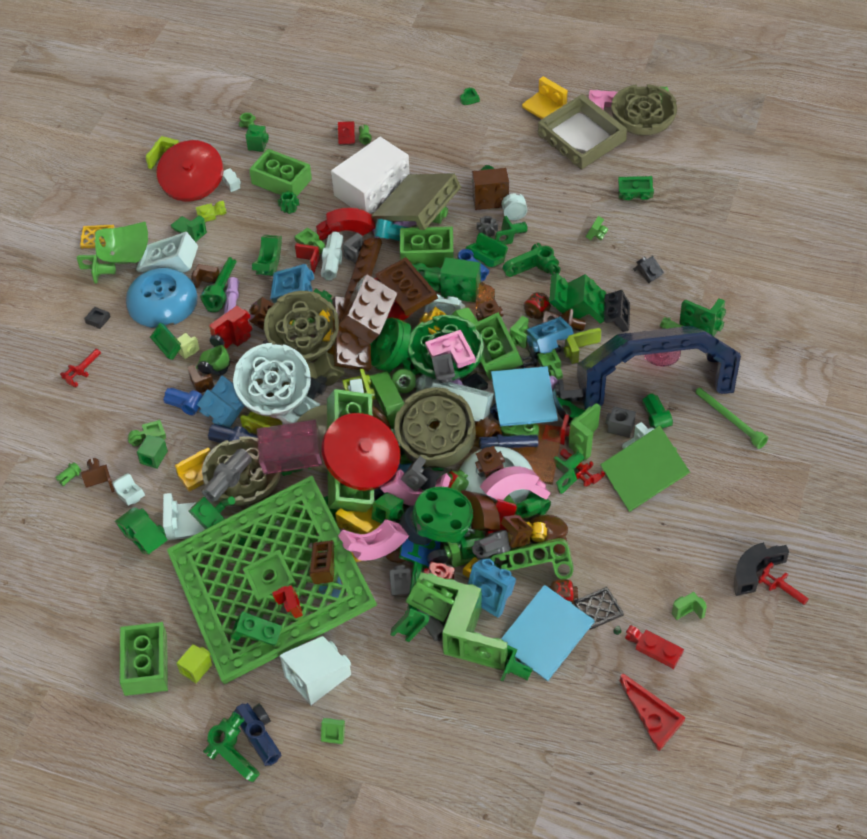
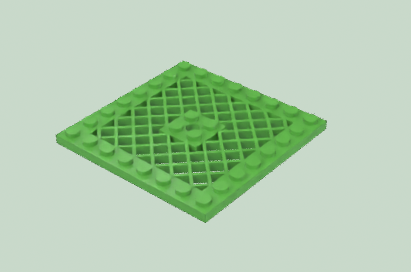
(326, 617)

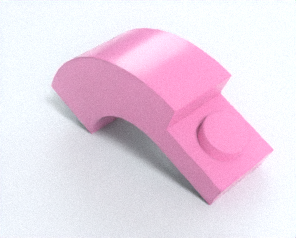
(513, 478)
(399, 489)
(376, 543)

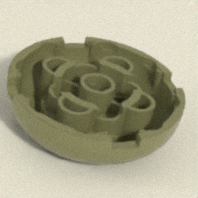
(642, 110)
(300, 307)
(259, 484)

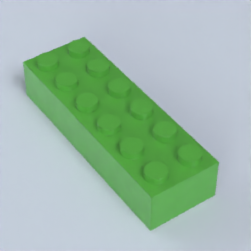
(340, 496)

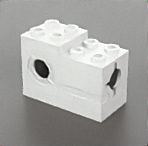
(370, 175)

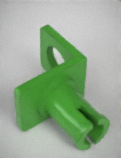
(96, 267)

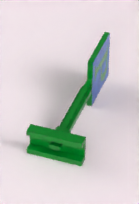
(413, 621)

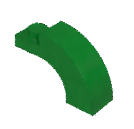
(269, 255)

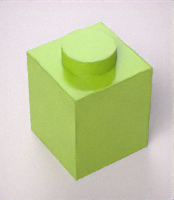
(194, 663)

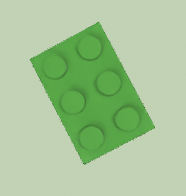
(280, 173)
(427, 245)
(498, 348)
(143, 659)

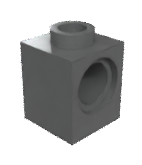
(620, 421)

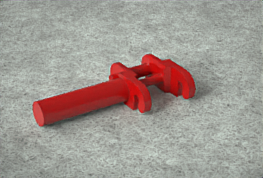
(79, 370)
(583, 469)
(779, 582)

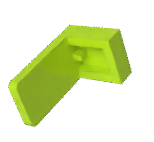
(578, 340)

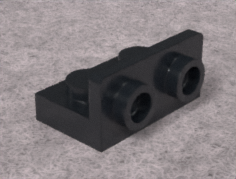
(617, 309)

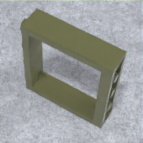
(596, 114)

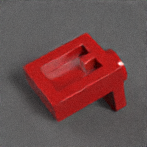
(290, 599)

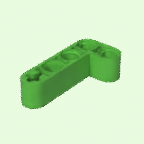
(387, 396)
(531, 559)

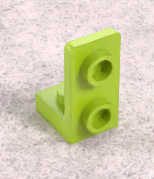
(158, 150)

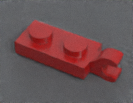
(655, 646)

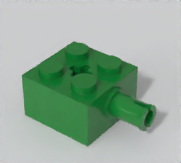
(457, 279)

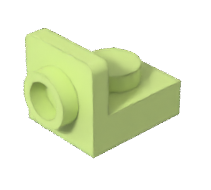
(188, 345)

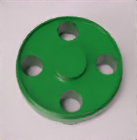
(391, 345)
(442, 514)

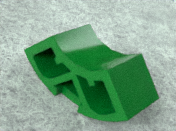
(141, 530)

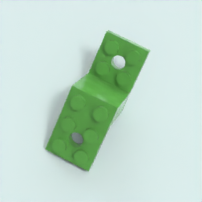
(459, 633)

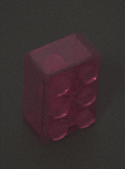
(289, 446)

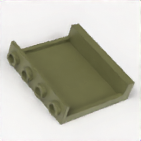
(419, 198)

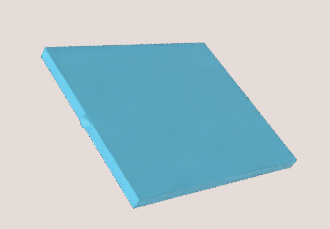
(524, 396)
(547, 632)

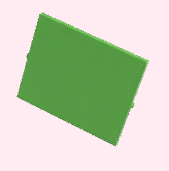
(645, 468)

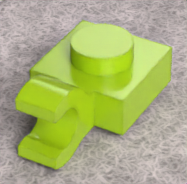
(210, 212)

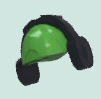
(214, 360)

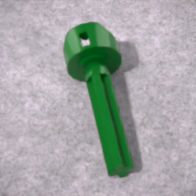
(214, 294)

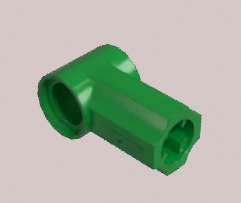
(656, 412)
(532, 505)

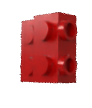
(232, 327)

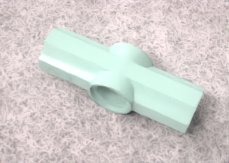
(332, 256)

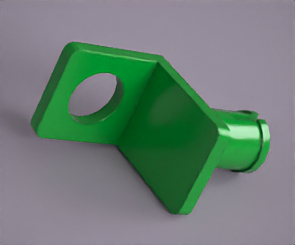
(510, 230)
(567, 468)
(515, 667)

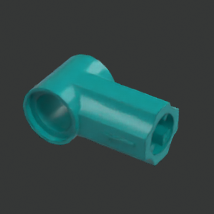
(386, 230)

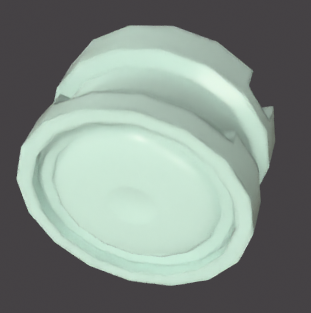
(514, 206)

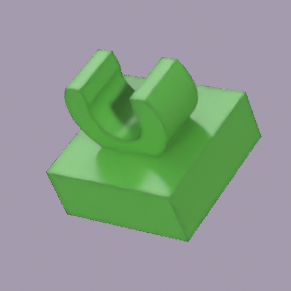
(597, 229)
(332, 730)

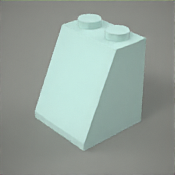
(315, 668)

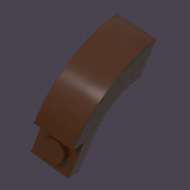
(484, 512)

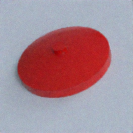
(190, 170)
(360, 451)

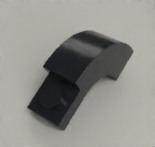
(752, 561)

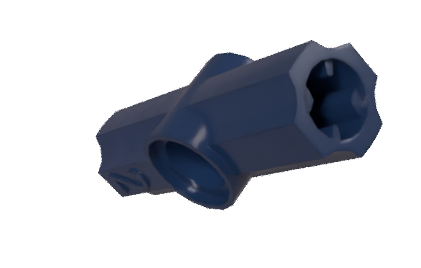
(221, 433)
(262, 743)

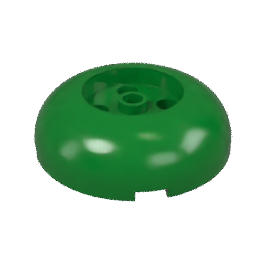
(447, 324)

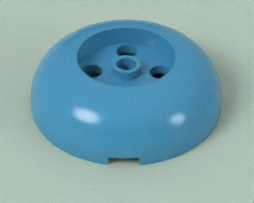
(161, 297)

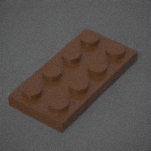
(411, 287)
(348, 348)

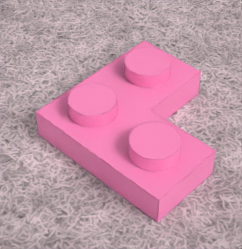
(602, 98)
(454, 344)

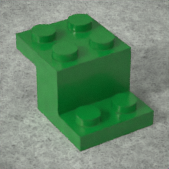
(579, 294)

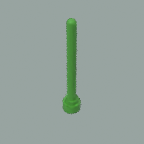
(758, 439)

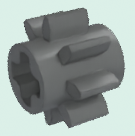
(487, 226)

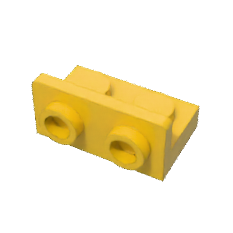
(190, 470)

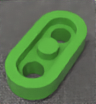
(520, 430)

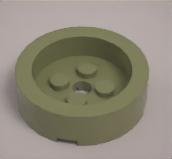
(451, 438)

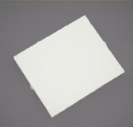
(581, 132)

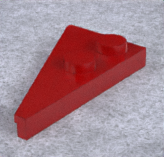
(657, 716)

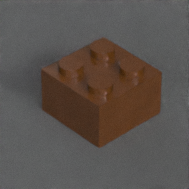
(489, 188)

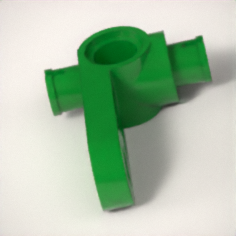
(539, 257)
(226, 747)

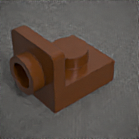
(204, 273)
(200, 382)
(519, 529)

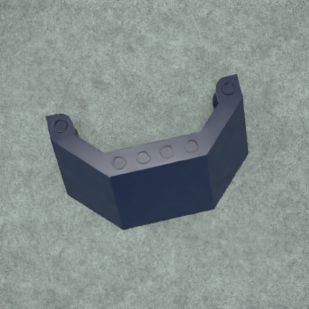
(623, 347)

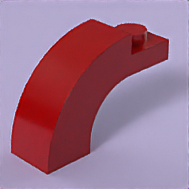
(346, 220)

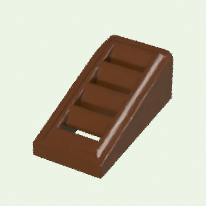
(326, 573)

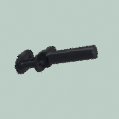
(533, 355)

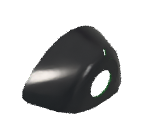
(575, 411)
(432, 473)

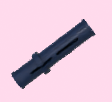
(509, 441)

